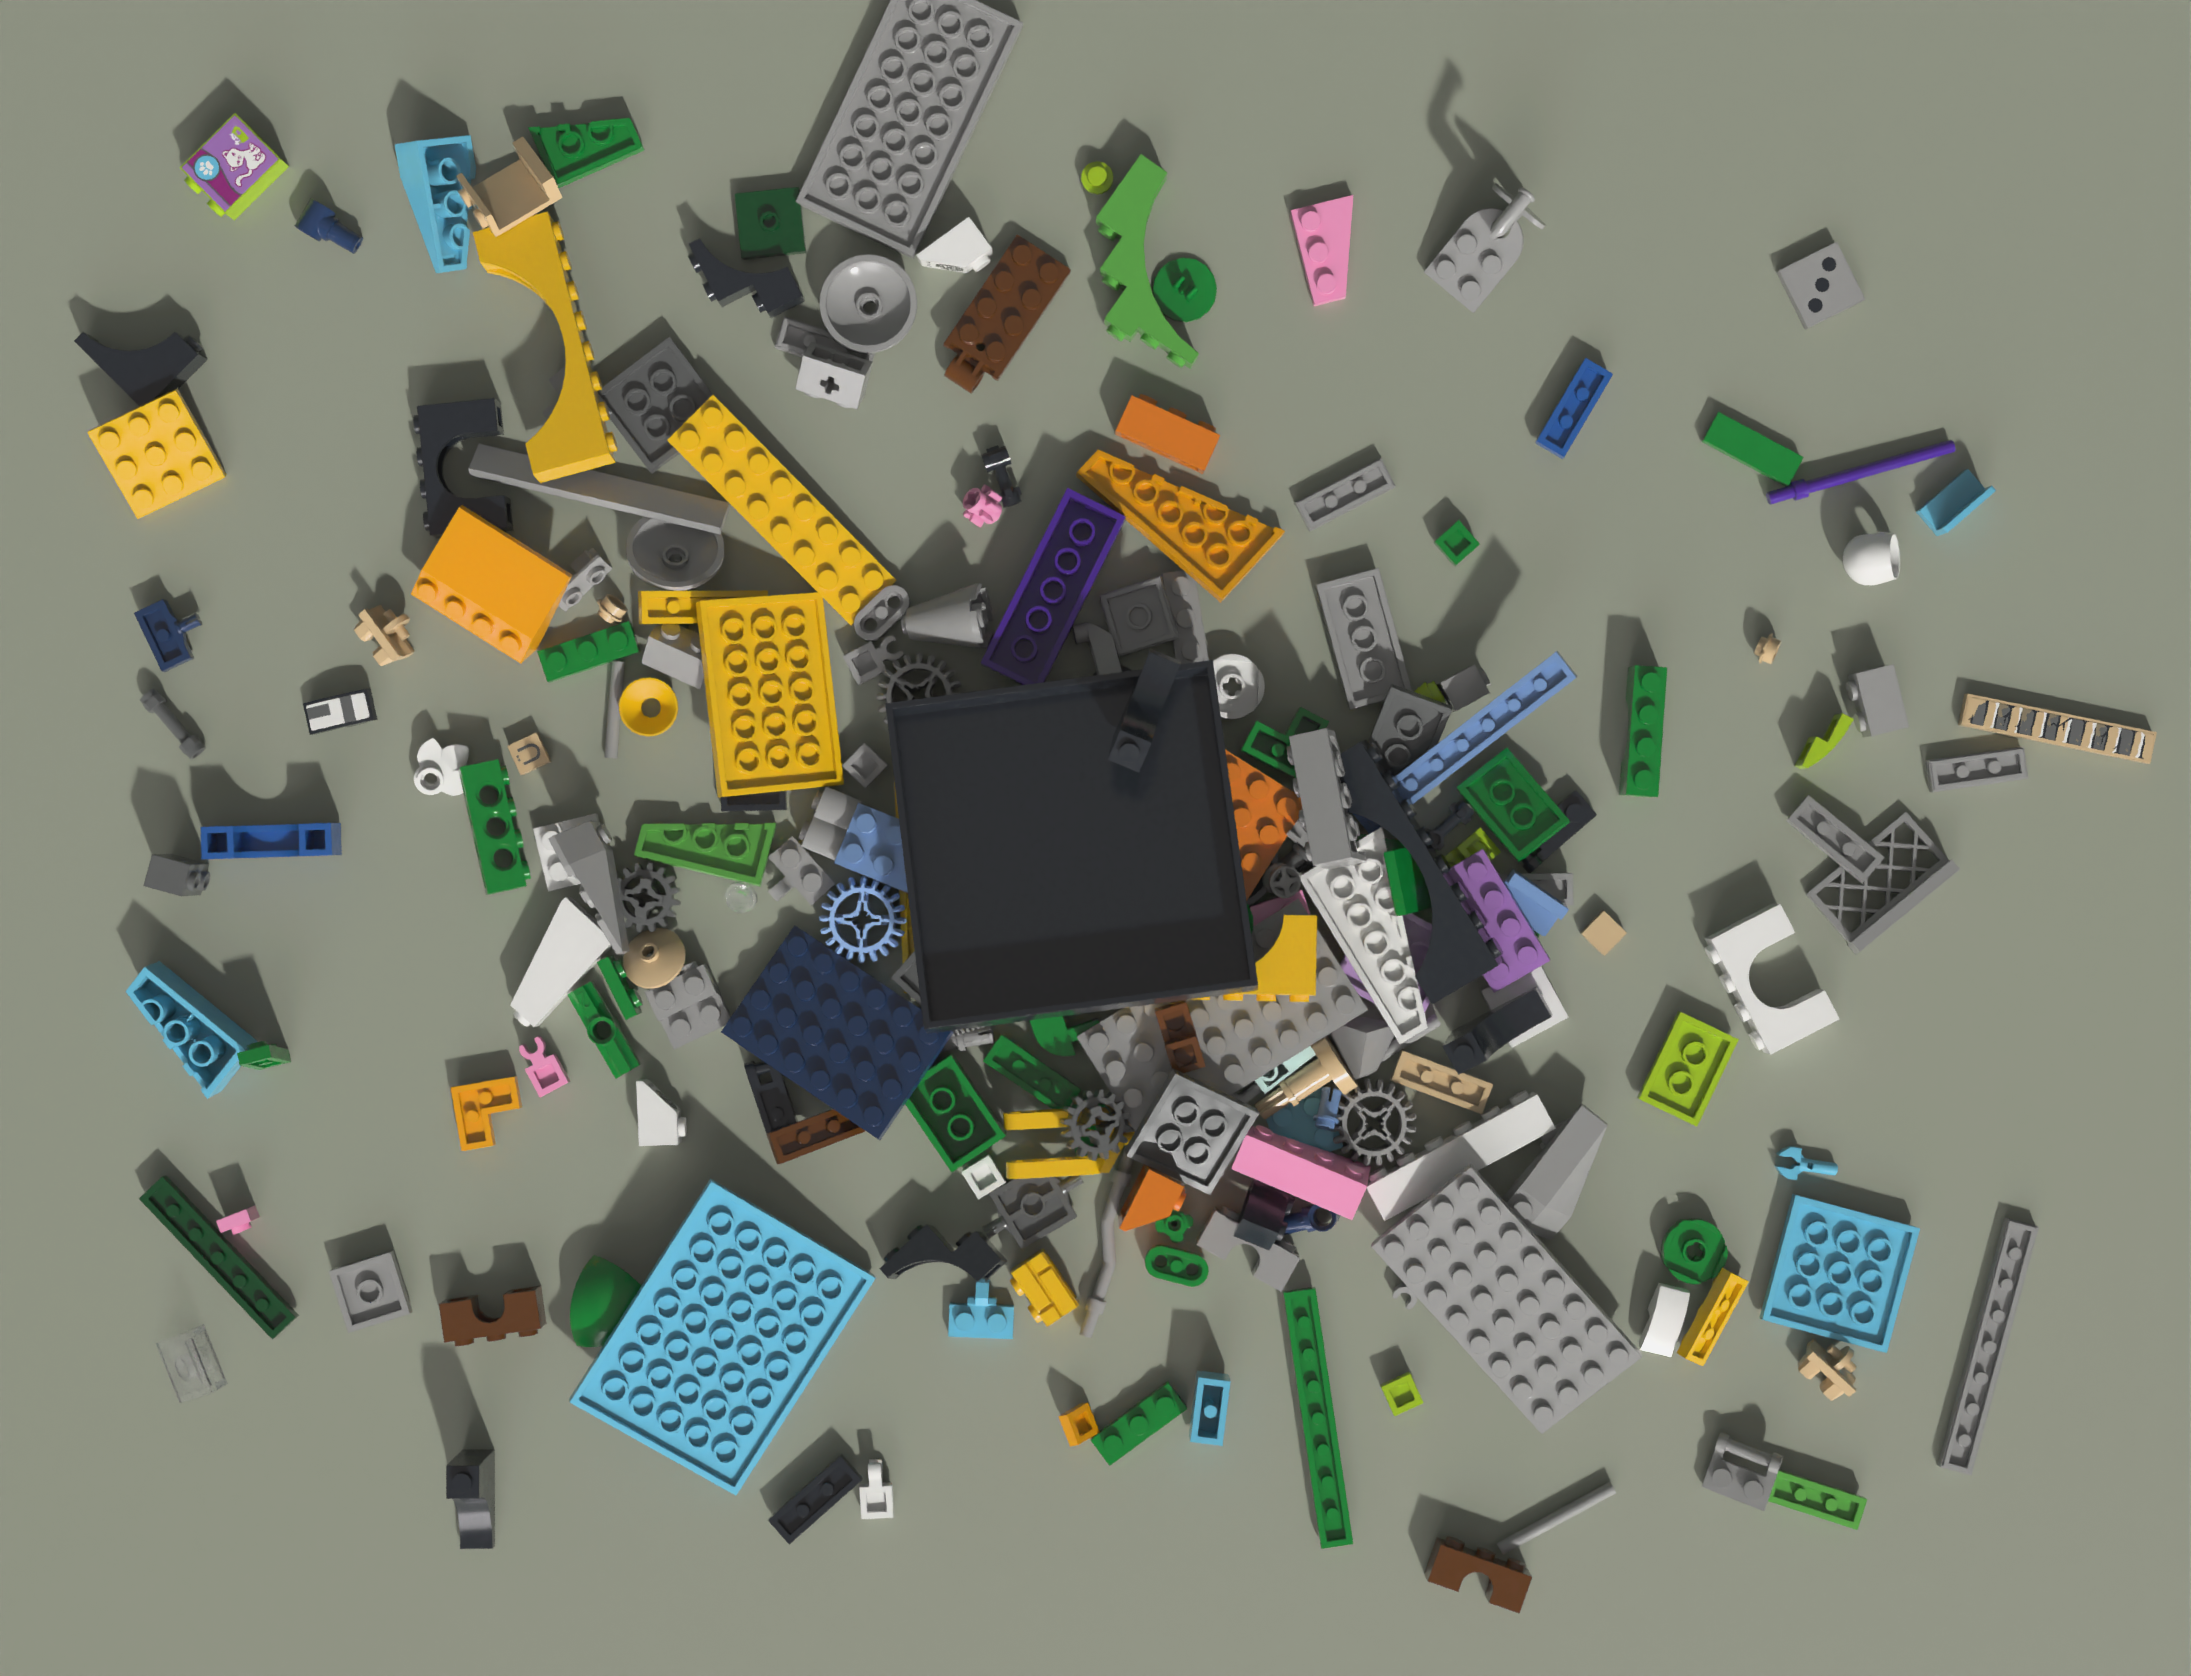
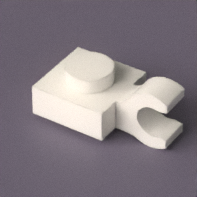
(876, 1496)

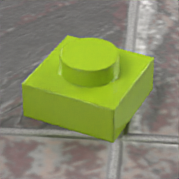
(1401, 1393)

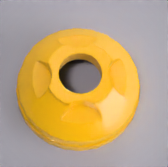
(631, 706)

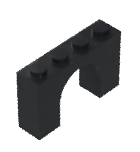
(440, 429)

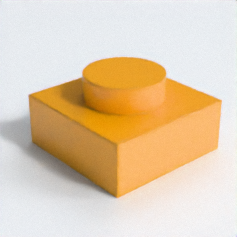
(1078, 1424)

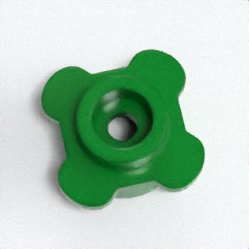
(1175, 1233)

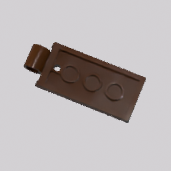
(1003, 313)

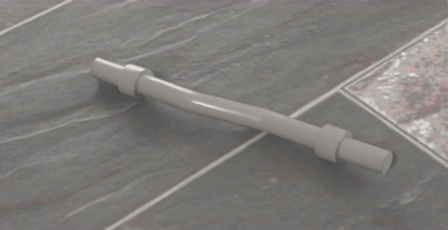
(1096, 1304)

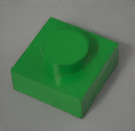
(1456, 543)

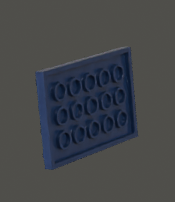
(836, 1032)

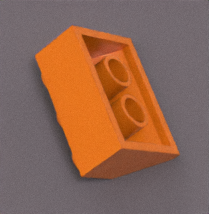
(1151, 1199)

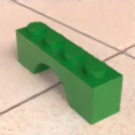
(1645, 731)

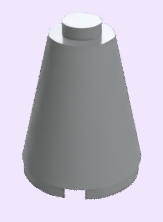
(952, 618)

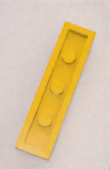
(680, 606)

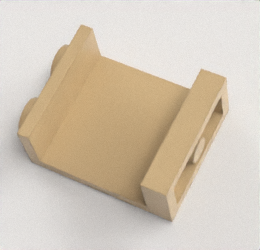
(512, 192)

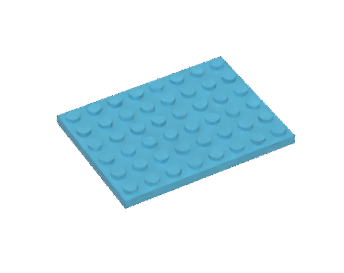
(722, 1337)

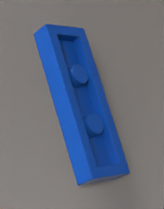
(1573, 408)

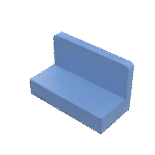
(1536, 904)

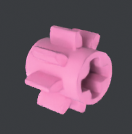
(982, 505)

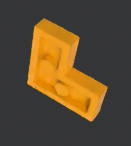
(474, 1106)

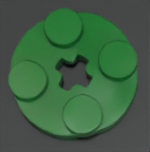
(1686, 1233)

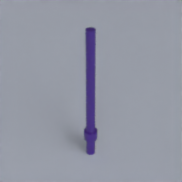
(1800, 488)

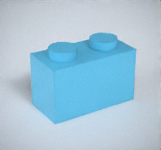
(1209, 1408)

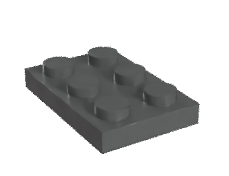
(1407, 727)

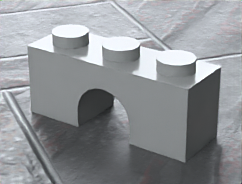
(1272, 1266)

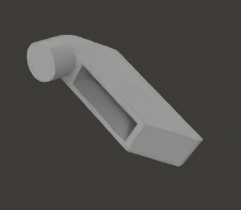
(1101, 647)

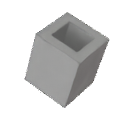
(1465, 687)

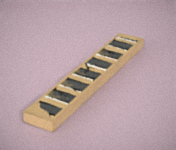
(2057, 728)

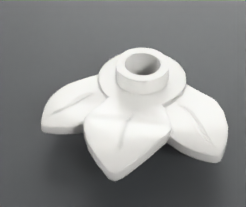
(443, 764)

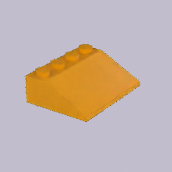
(492, 584)

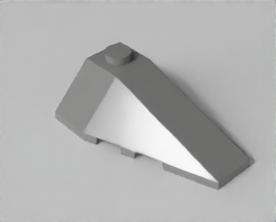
(590, 859)
(1554, 1180)

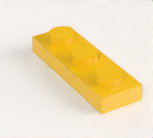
(1712, 1317)

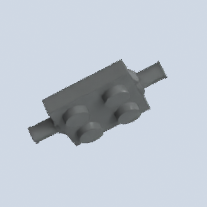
(1032, 1207)

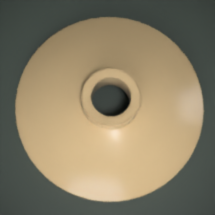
(661, 966)

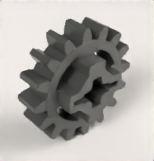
(647, 882)
(1100, 1136)

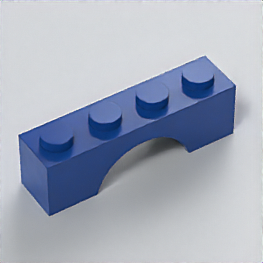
(271, 841)

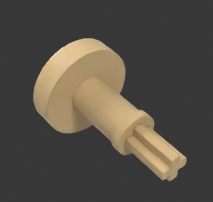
(1325, 1068)

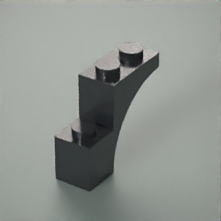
(774, 289)
(927, 1245)

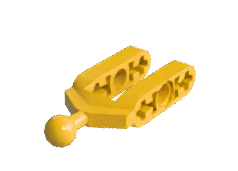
(1054, 1166)

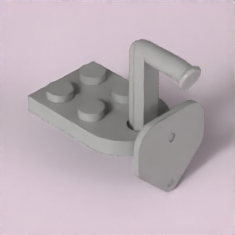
(1476, 255)

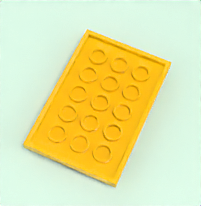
(769, 693)

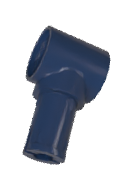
(321, 223)
(1308, 1221)

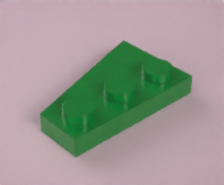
(585, 148)

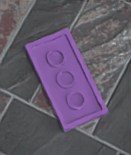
(1502, 918)

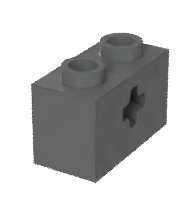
(177, 875)

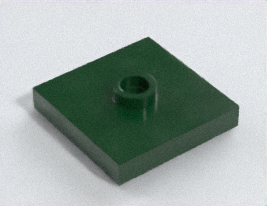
(770, 223)

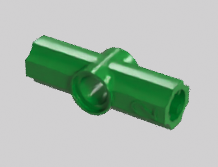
(592, 1010)

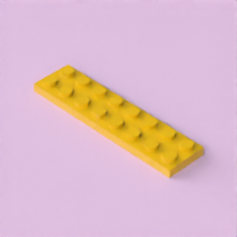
(780, 509)

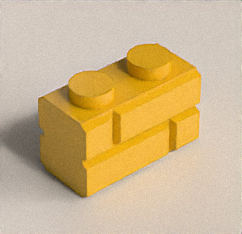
(1044, 1288)

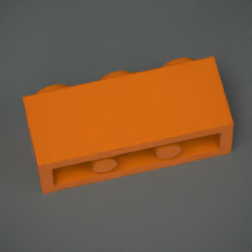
(1168, 433)

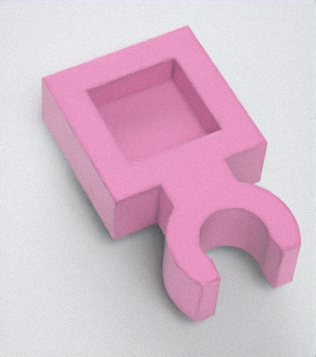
(546, 1072)

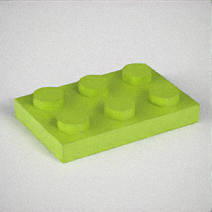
(1687, 1068)

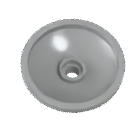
(865, 281)
(657, 543)

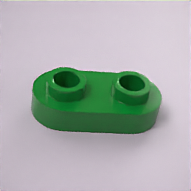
(1176, 1265)

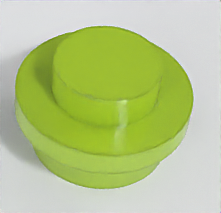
(1097, 177)

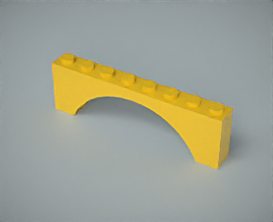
(576, 430)

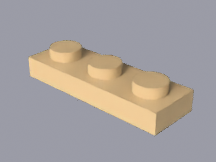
(1441, 1082)

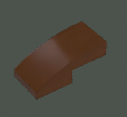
(1180, 1037)

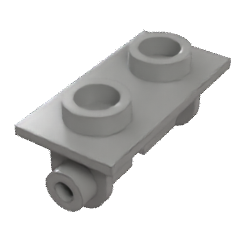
(589, 571)

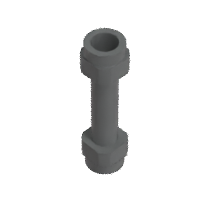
(155, 703)

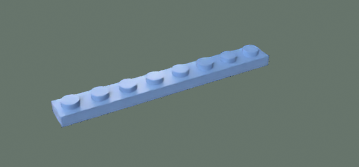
(1481, 730)

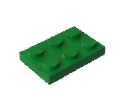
(1512, 805)

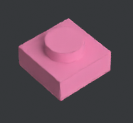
(238, 1221)

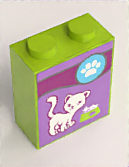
(233, 168)

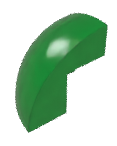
(599, 1301)

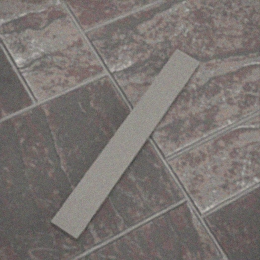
(604, 491)
(1987, 1346)

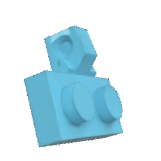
(981, 1316)

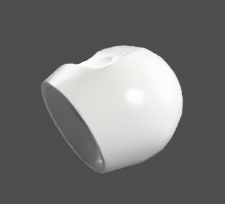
(1872, 558)

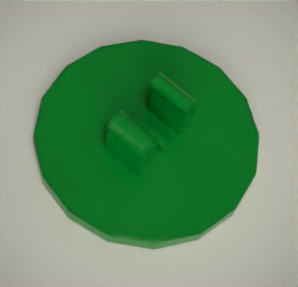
(1185, 289)

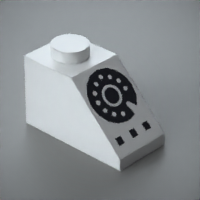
(958, 250)
(658, 1117)

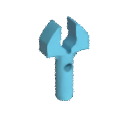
(1803, 1164)

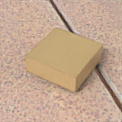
(1603, 933)

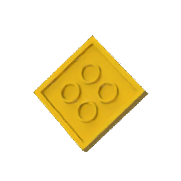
(157, 453)

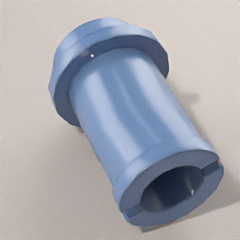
(1327, 1109)

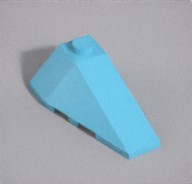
(431, 185)

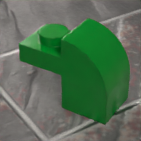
(1056, 1037)

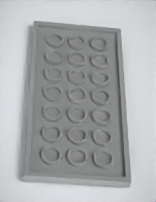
(909, 118)
(1235, 1037)
(1506, 1299)

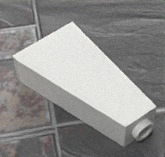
(561, 961)

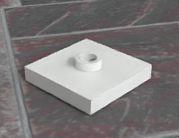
(1534, 979)

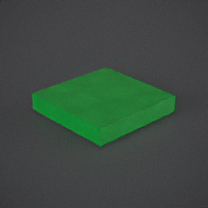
(1406, 882)

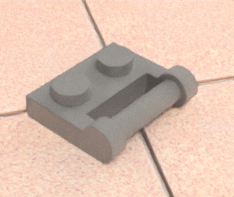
(1740, 1482)

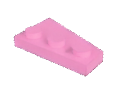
(1324, 246)

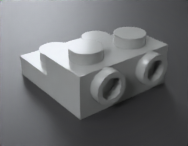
(689, 1005)

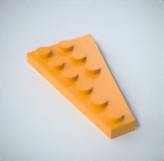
(1191, 529)

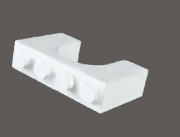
(1735, 951)

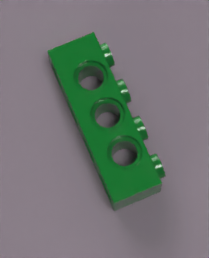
(473, 779)

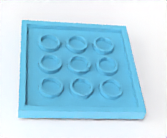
(1839, 1273)

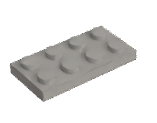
(1363, 637)

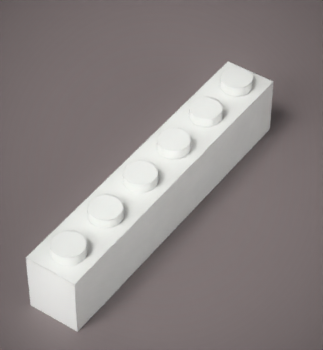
(1479, 1144)

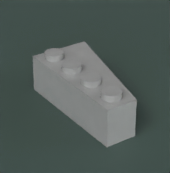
(1324, 800)

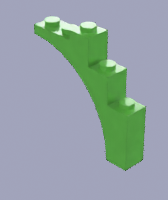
(1136, 309)

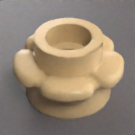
(611, 609)
(1767, 649)

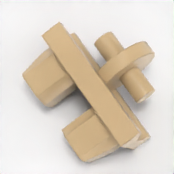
(388, 631)
(1834, 1364)

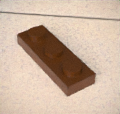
(811, 1135)

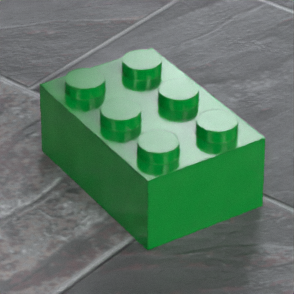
(954, 1113)

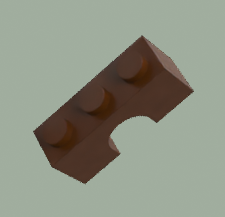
(464, 1320)
(1453, 1562)

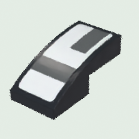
(340, 711)

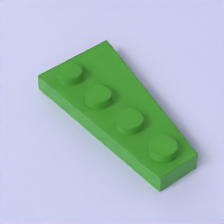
(719, 850)

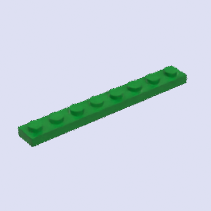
(1318, 1417)

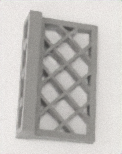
(1899, 905)

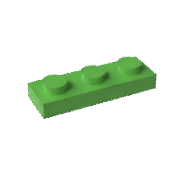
(1818, 1499)

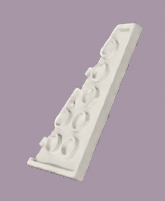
(1363, 920)

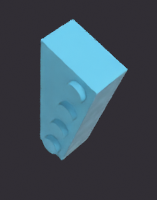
(190, 1026)

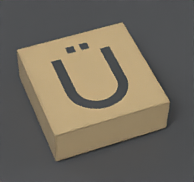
(529, 753)

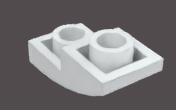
(1666, 1319)

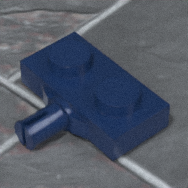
(167, 634)

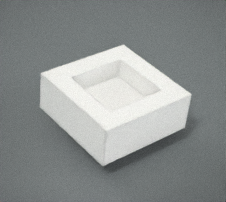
(983, 1176)

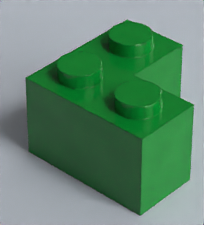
(1271, 746)

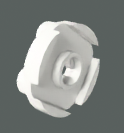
(1251, 683)

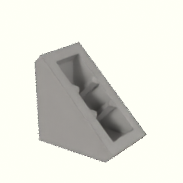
(1363, 1044)

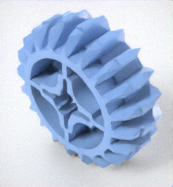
(861, 946)

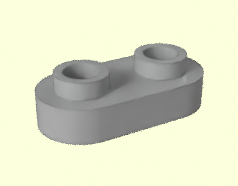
(880, 611)

